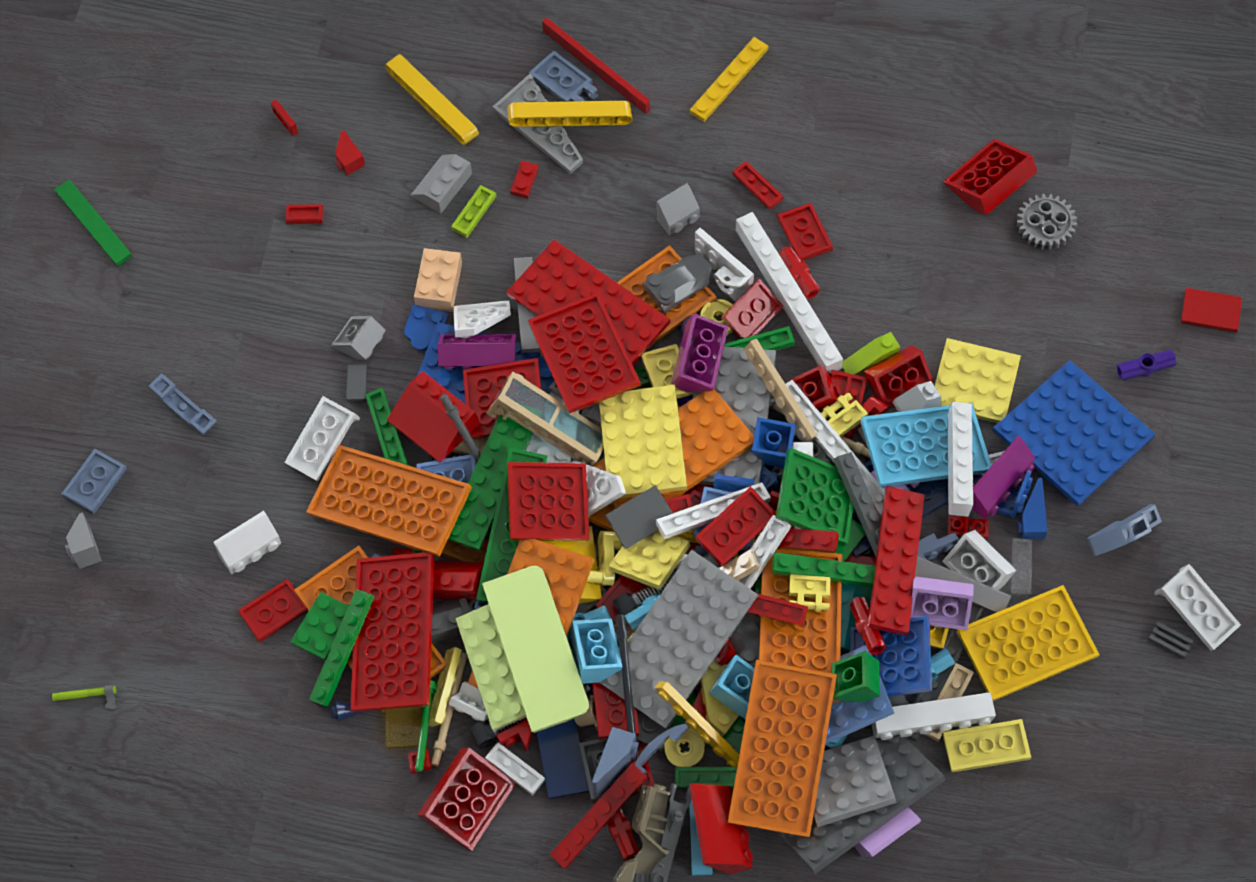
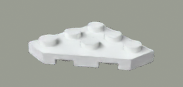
(477, 317)
(602, 488)

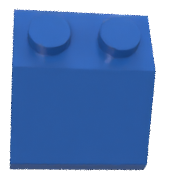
(772, 441)

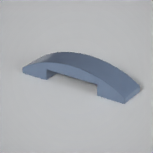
(181, 405)
(674, 733)

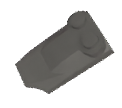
(678, 281)
(746, 638)
(591, 753)

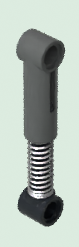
(627, 603)
(485, 735)

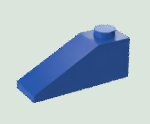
(1033, 520)

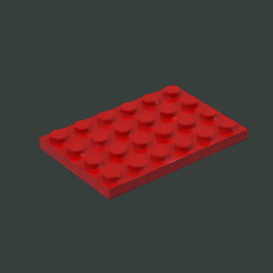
(584, 353)

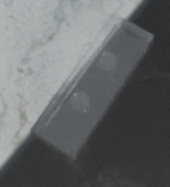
(1022, 562)

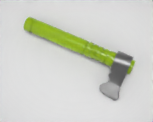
(108, 690)

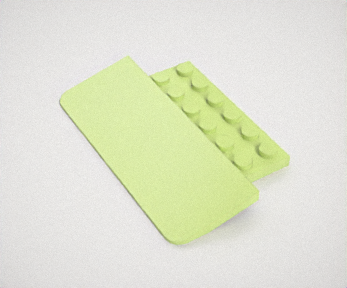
(522, 654)

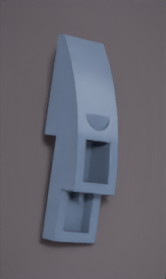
(1124, 531)
(930, 547)

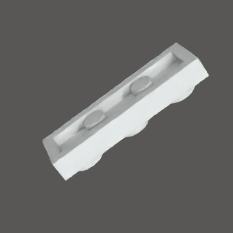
(515, 769)

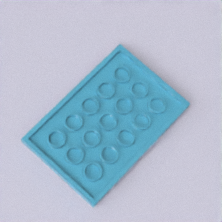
(914, 446)

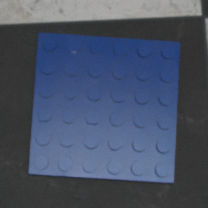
(1075, 432)

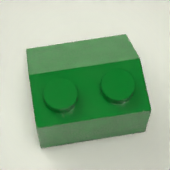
(857, 678)

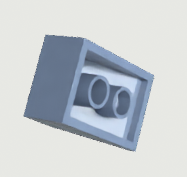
(616, 758)

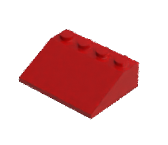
(991, 176)
(424, 420)
(466, 798)
(721, 843)

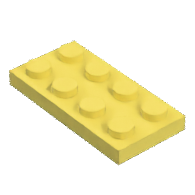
(986, 745)

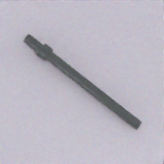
(453, 414)

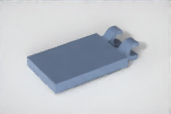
(563, 79)

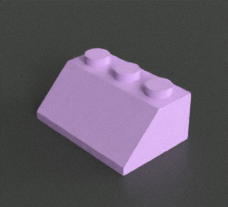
(943, 601)
(887, 833)

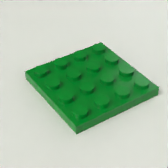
(814, 496)

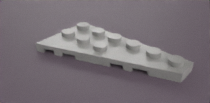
(549, 139)

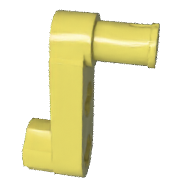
(606, 544)

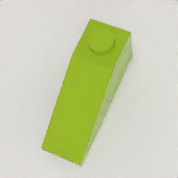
(871, 354)

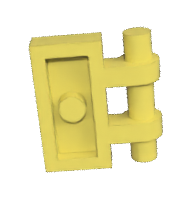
(847, 418)
(812, 587)

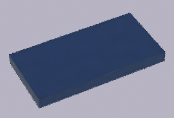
(562, 760)

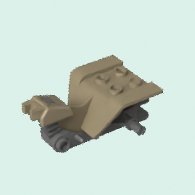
(659, 833)

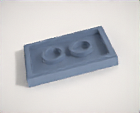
(94, 481)

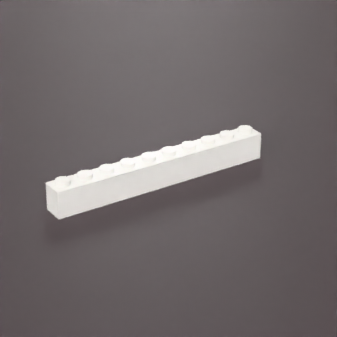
(788, 293)

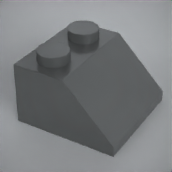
(444, 620)

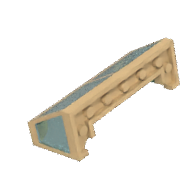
(548, 419)

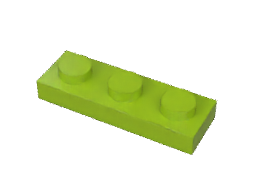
(473, 211)

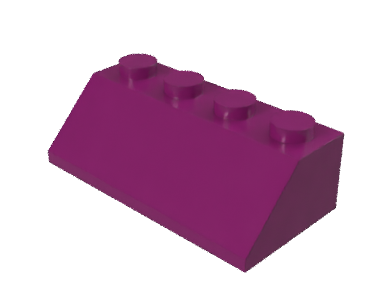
(476, 350)
(699, 355)
(1002, 478)

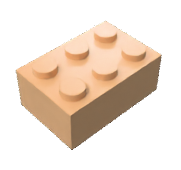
(438, 279)

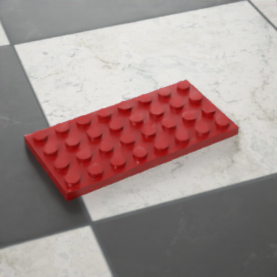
(564, 277)
(396, 638)

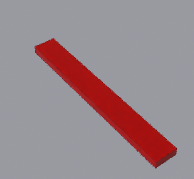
(596, 65)

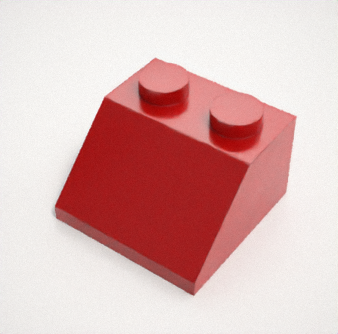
(817, 387)

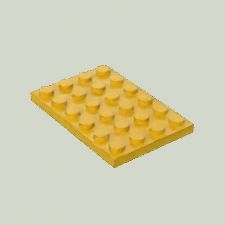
(1027, 643)

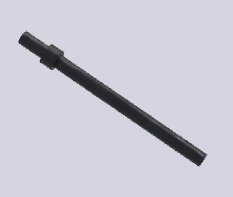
(622, 635)

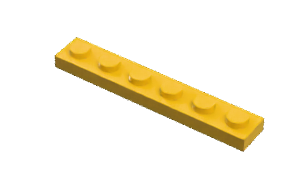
(729, 79)
(698, 723)

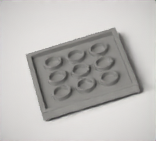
(852, 782)

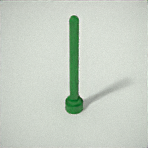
(424, 730)

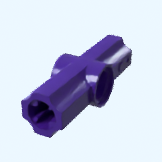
(1136, 368)

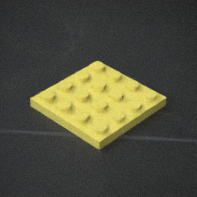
(977, 376)

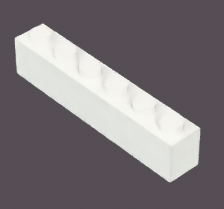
(960, 459)
(936, 715)

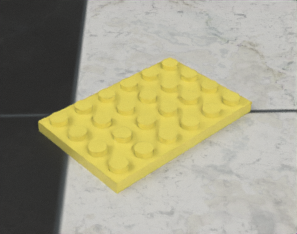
(644, 440)

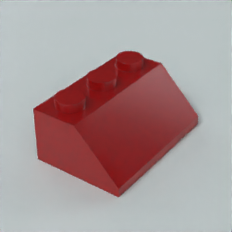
(898, 374)
(456, 580)

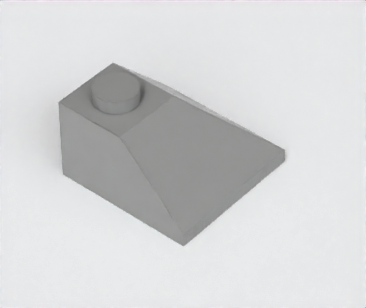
(918, 397)

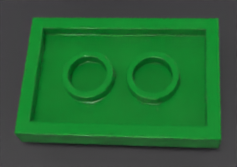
(320, 626)

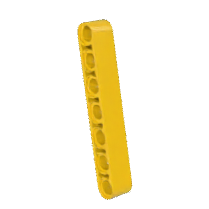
(431, 99)
(569, 113)

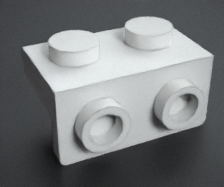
(470, 702)

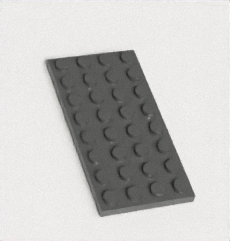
(910, 779)

